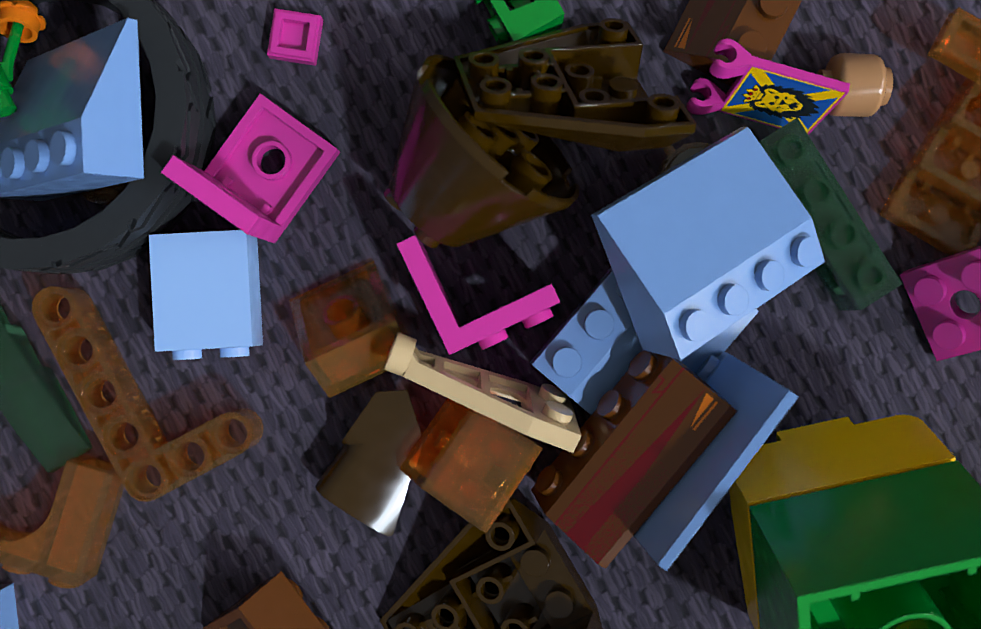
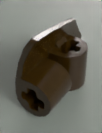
(366, 471)

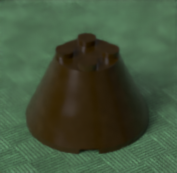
(468, 175)

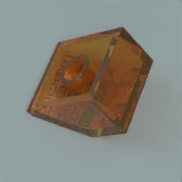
(347, 328)

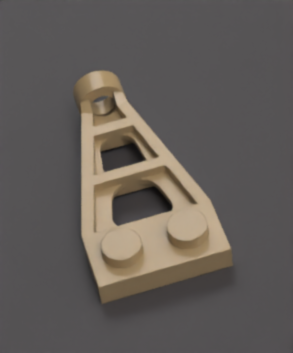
(544, 411)

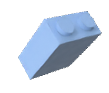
(205, 293)

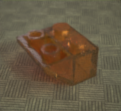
(470, 462)

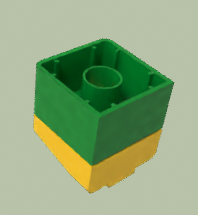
(859, 529)

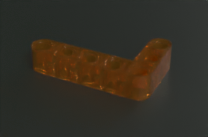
(129, 405)

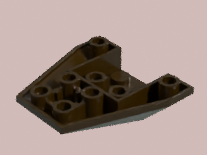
(573, 88)
(499, 581)

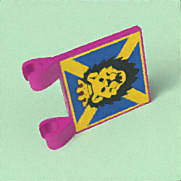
(766, 90)

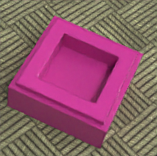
(295, 37)

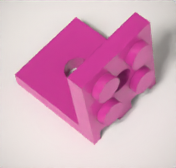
(238, 185)
(933, 296)
(484, 330)

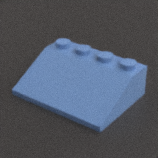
(75, 118)
(706, 244)
(600, 341)
(759, 409)

